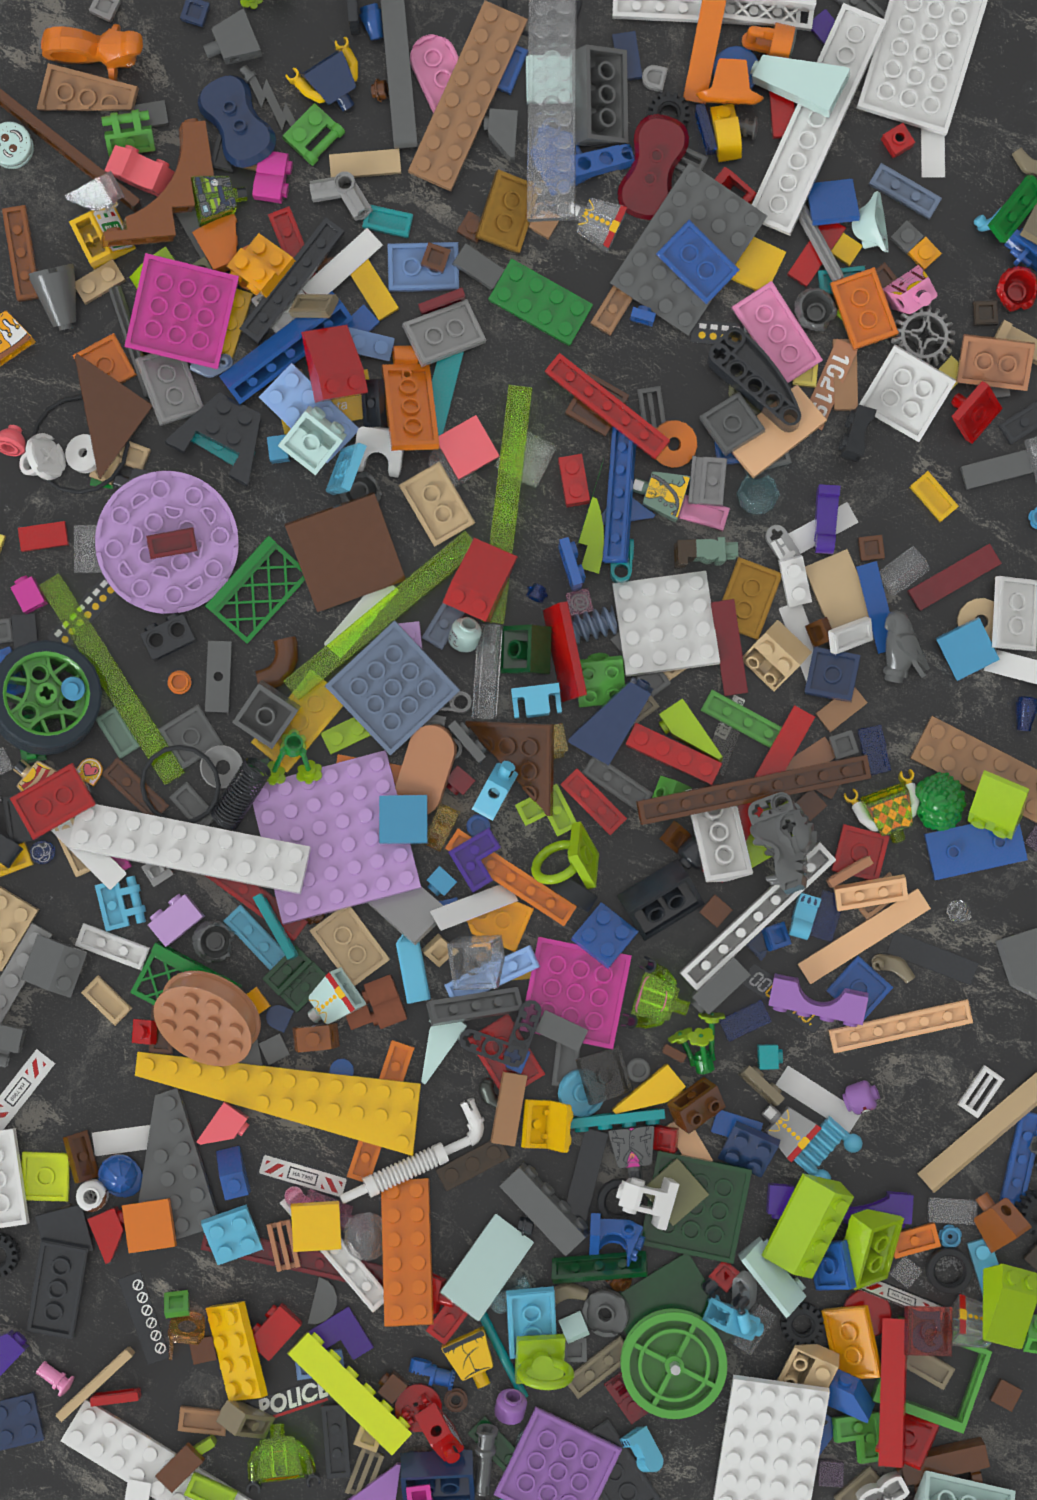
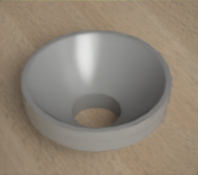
(216, 755)

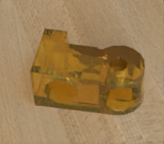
(441, 826)

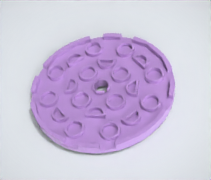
(157, 505)

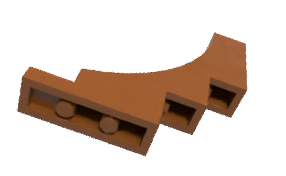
(156, 220)

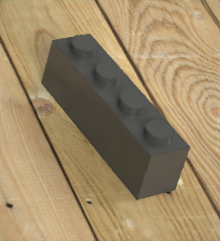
(545, 1208)

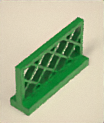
(241, 575)
(173, 958)

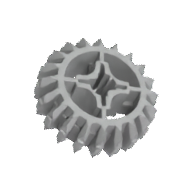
(932, 339)

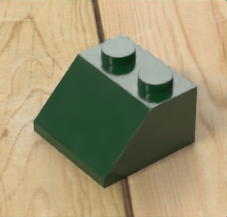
(526, 650)

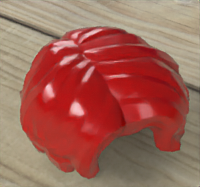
(1017, 288)

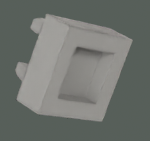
(157, 874)

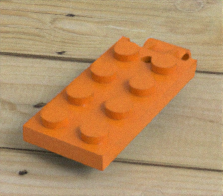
(409, 402)

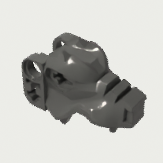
(775, 833)

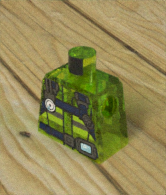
(215, 197)

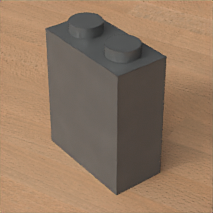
(719, 986)

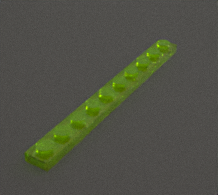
(510, 479)
(378, 617)
(111, 677)

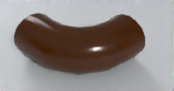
(283, 664)

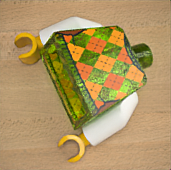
(888, 809)

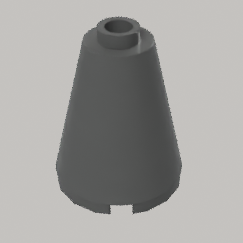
(57, 294)

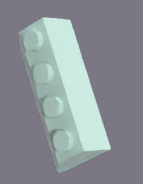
(945, 1487)

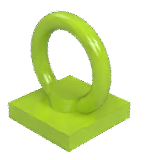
(581, 855)
(542, 1362)

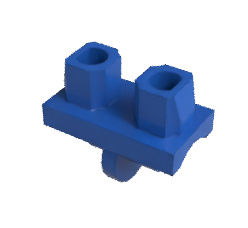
(1023, 250)

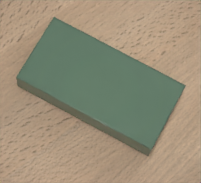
(117, 733)

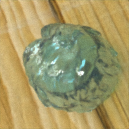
(758, 495)

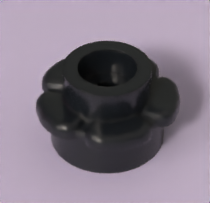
(526, 1226)

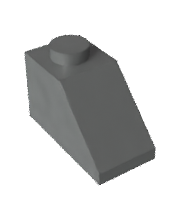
(503, 131)

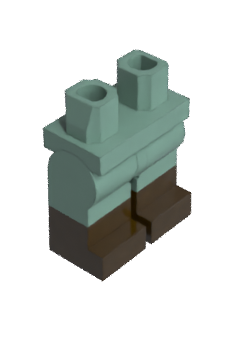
(705, 551)

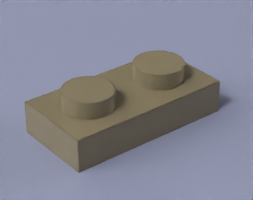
(755, 1079)

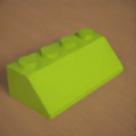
(808, 1225)

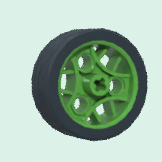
(40, 656)

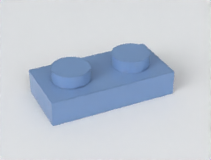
(372, 344)

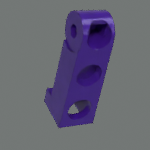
(826, 518)

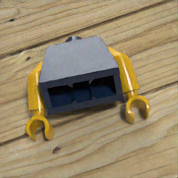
(330, 78)

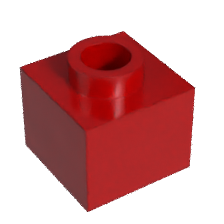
(892, 145)

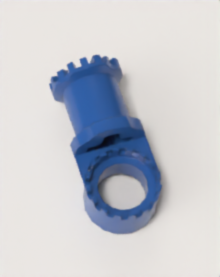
(437, 1375)

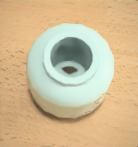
(464, 634)

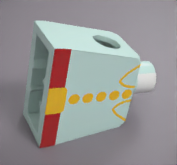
(334, 998)

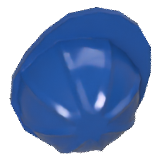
(120, 1175)

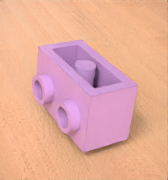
(176, 919)

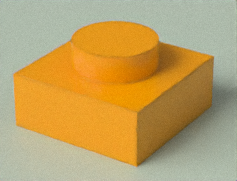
(924, 253)

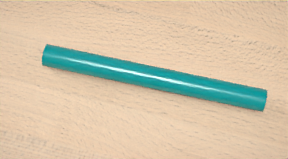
(501, 1352)

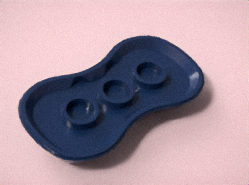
(230, 109)

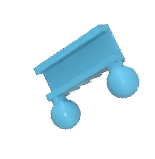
(823, 1144)

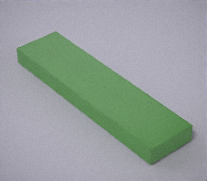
(740, 718)

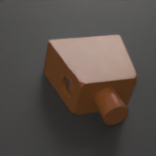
(316, 1037)
(999, 1222)

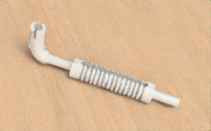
(424, 1161)

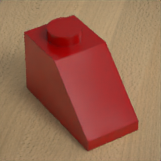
(108, 1231)

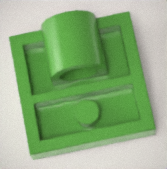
(602, 678)

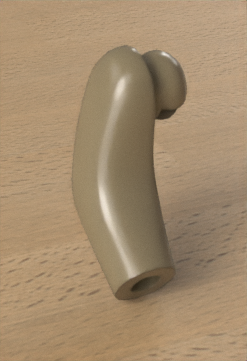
(1025, 162)
(894, 964)
(570, 1291)

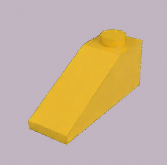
(655, 1090)

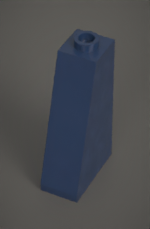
(610, 724)

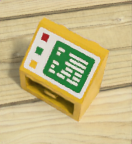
(89, 231)

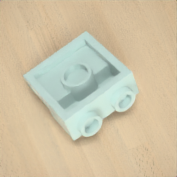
(313, 439)

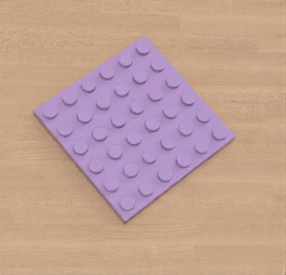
(342, 828)

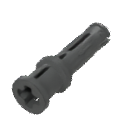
(485, 1450)

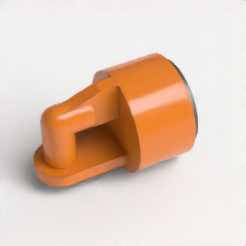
(773, 41)

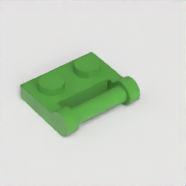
(307, 129)

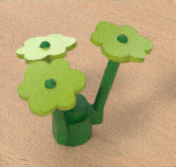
(293, 746)
(701, 1037)

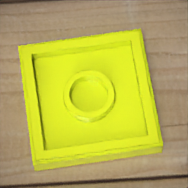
(46, 1176)

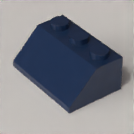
(446, 1479)

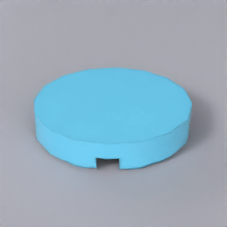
(573, 1093)

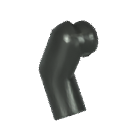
(487, 1092)

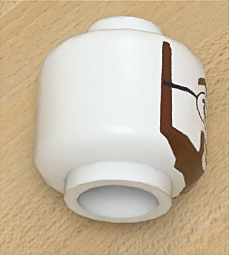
(90, 1203)

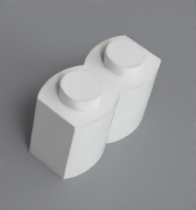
(888, 1487)

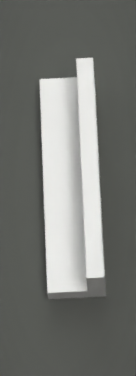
(785, 5)

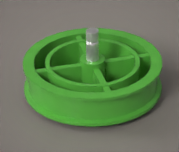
(673, 1363)

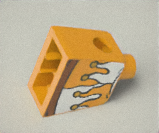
(12, 338)

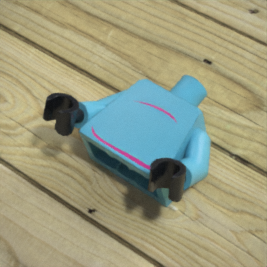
(733, 1317)

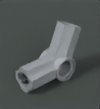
(331, 189)

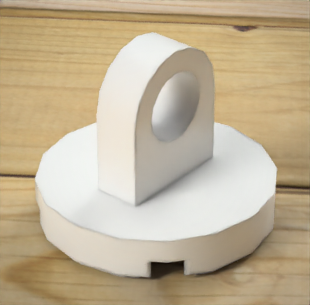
(44, 457)

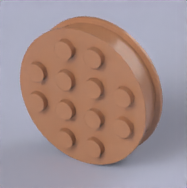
(207, 1018)

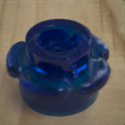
(536, 593)

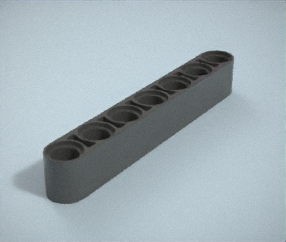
(399, 73)

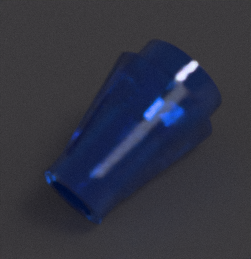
(1026, 711)

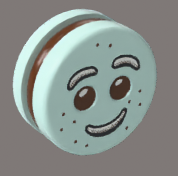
(15, 145)

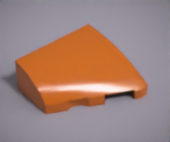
(218, 241)

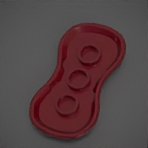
(658, 146)

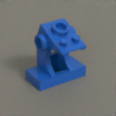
(616, 1231)

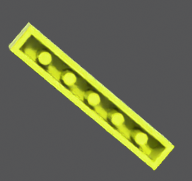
(349, 1393)

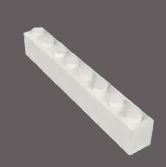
(750, 923)

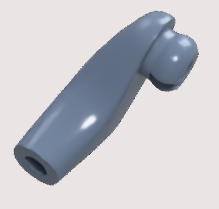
(225, 363)

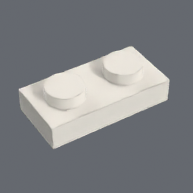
(795, 581)

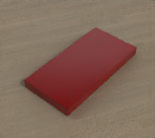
(565, 652)

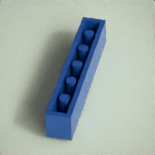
(276, 354)

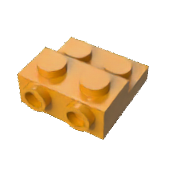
(261, 265)

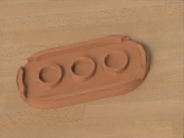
(427, 764)

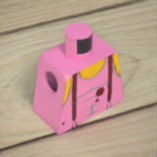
(910, 291)

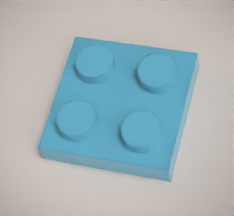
(231, 1234)

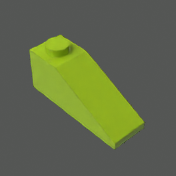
(685, 728)

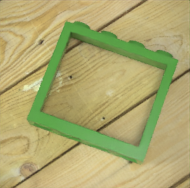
(955, 1423)

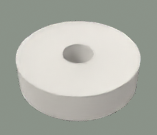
(74, 454)

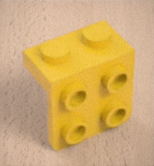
(546, 1125)

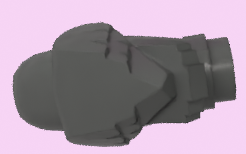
(902, 648)

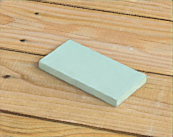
(486, 1267)

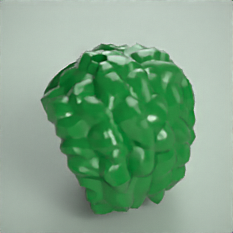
(940, 801)

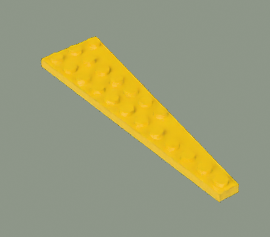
(347, 1105)

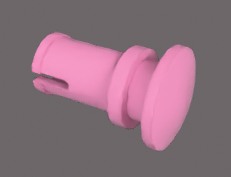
(55, 1378)

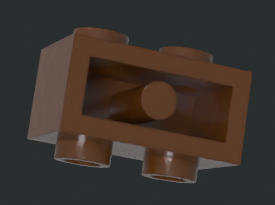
(696, 1105)

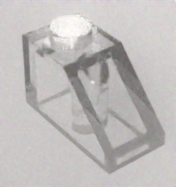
(98, 193)

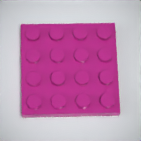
(181, 311)
(578, 989)

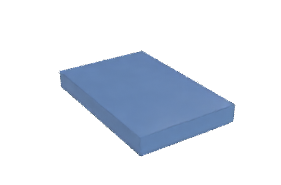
(408, 275)

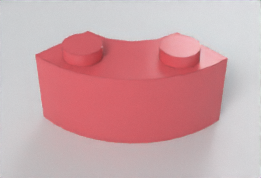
(138, 170)

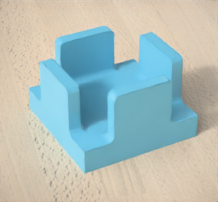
(536, 699)

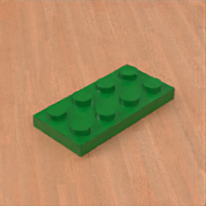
(540, 302)

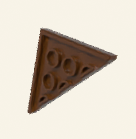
(110, 412)
(529, 749)

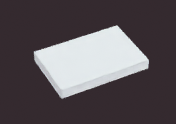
(1015, 614)

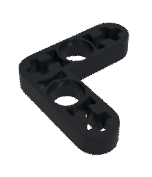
(512, 1043)

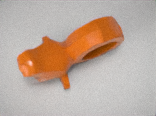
(80, 46)

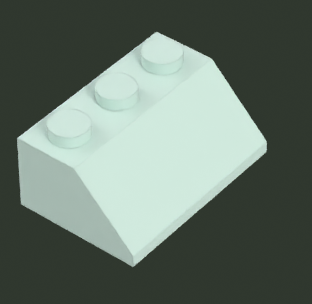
(777, 1282)

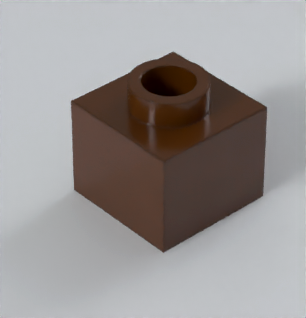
(392, 1386)

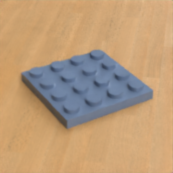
(392, 687)

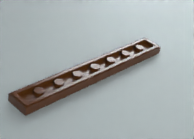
(62, 146)

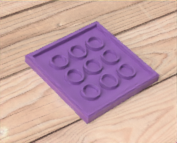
(557, 1462)

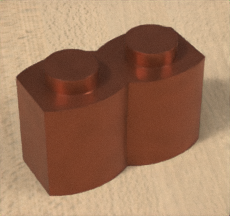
(384, 1001)

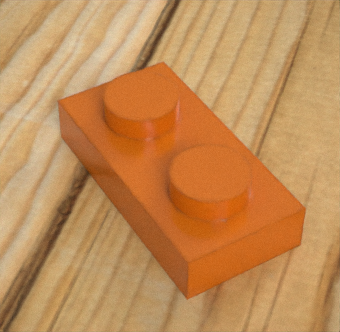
(917, 1240)

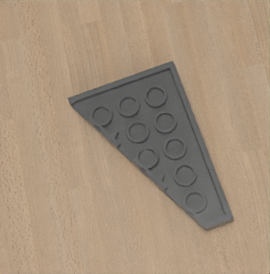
(175, 1166)

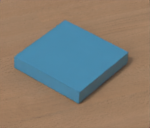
(967, 648)
(403, 819)

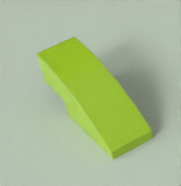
(593, 537)

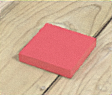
(467, 447)

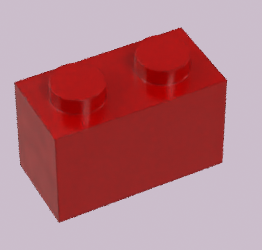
(574, 480)
(275, 1330)

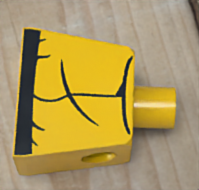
(470, 1356)

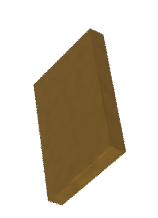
(505, 213)
(753, 593)

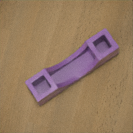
(847, 1007)

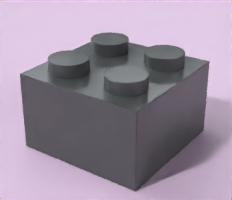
(266, 714)

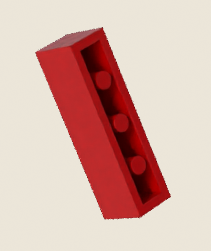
(673, 754)

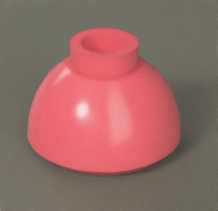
(12, 441)

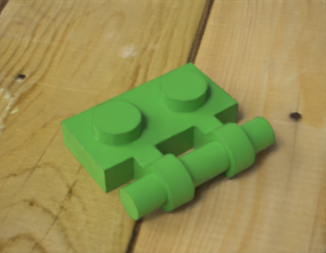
(139, 137)

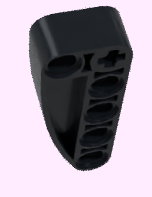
(757, 370)

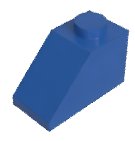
(232, 1173)
(850, 1396)

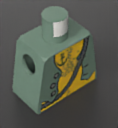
(663, 493)

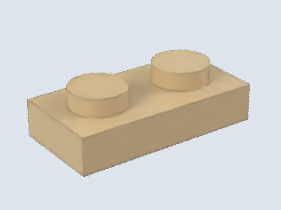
(99, 281)

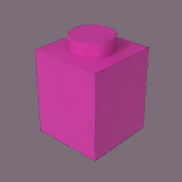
(28, 594)

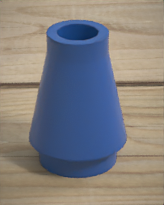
(372, 20)

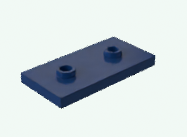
(971, 850)

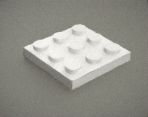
(907, 393)

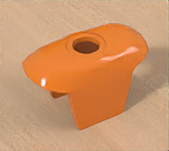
(730, 84)

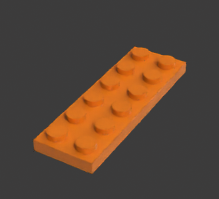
(407, 1254)

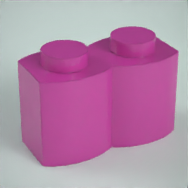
(271, 178)

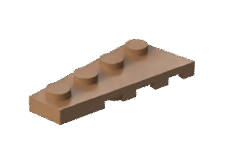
(79, 91)

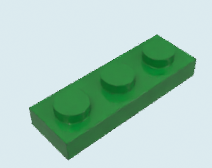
(1015, 209)

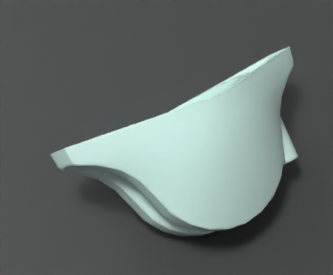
(872, 225)

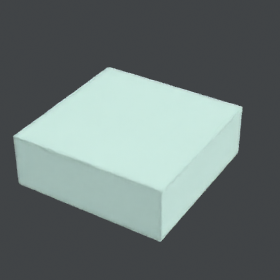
(574, 1327)

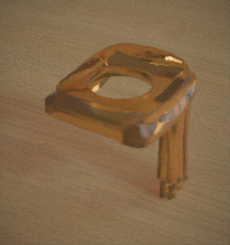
(178, 1336)

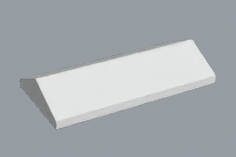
(722, 844)

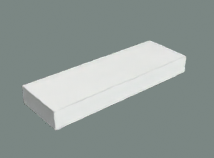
(112, 946)

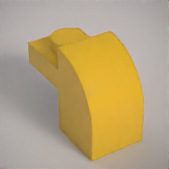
(726, 132)

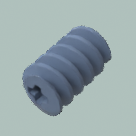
(594, 624)

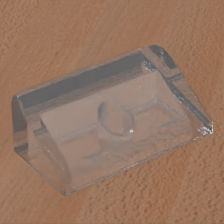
(903, 571)

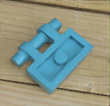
(113, 905)

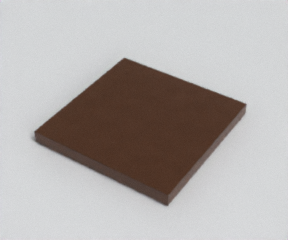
(345, 552)

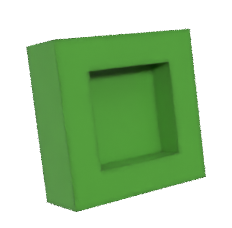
(176, 1304)

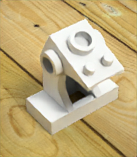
(631, 1193)

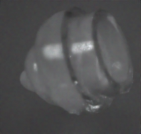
(958, 911)

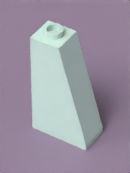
(803, 82)

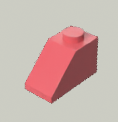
(225, 1125)

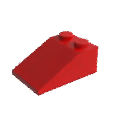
(333, 364)
(480, 580)

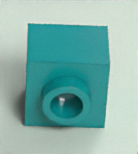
(769, 1056)

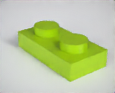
(344, 735)

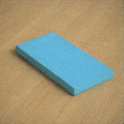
(345, 469)

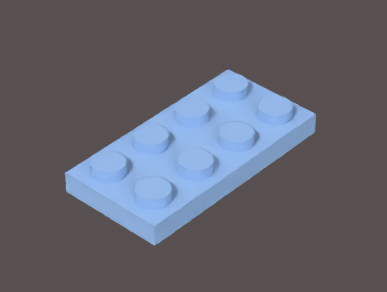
(292, 395)

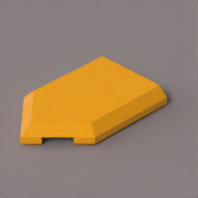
(506, 921)

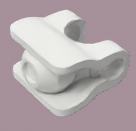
(378, 440)

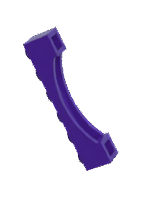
(893, 1203)

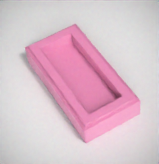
(708, 516)

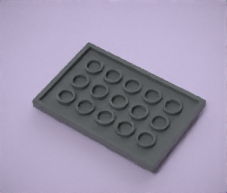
(717, 214)

